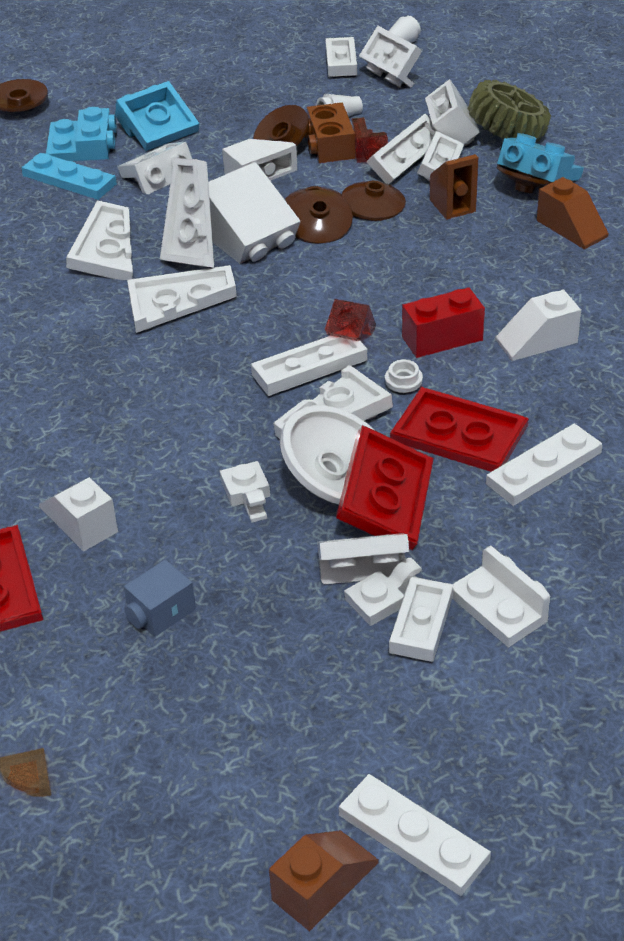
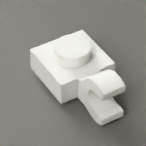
(247, 486)
(381, 596)

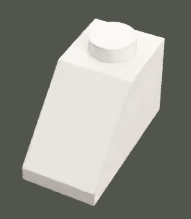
(450, 114)
(273, 157)
(541, 326)
(83, 513)

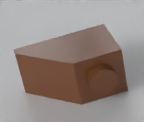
(455, 187)
(570, 213)
(318, 875)

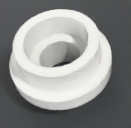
(403, 376)

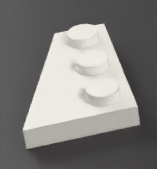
(188, 217)
(104, 243)
(178, 294)
(350, 393)

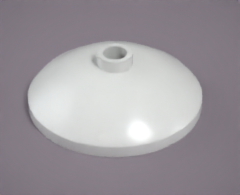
(319, 447)

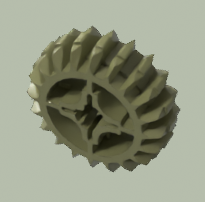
(508, 110)

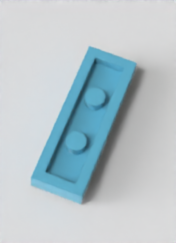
(69, 175)

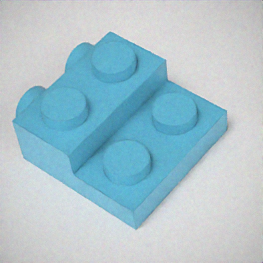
(155, 116)
(83, 139)
(541, 161)

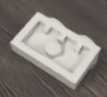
(391, 56)
(154, 168)
(360, 557)
(503, 598)

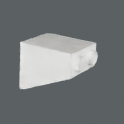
(249, 214)

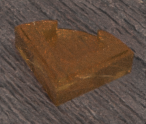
(27, 772)

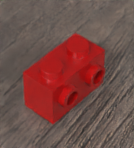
(442, 322)

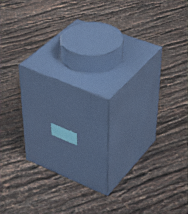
(159, 598)

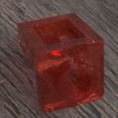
(366, 141)
(350, 320)

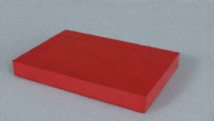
(459, 429)
(385, 486)
(17, 591)

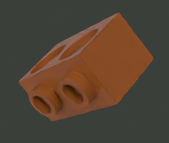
(330, 133)

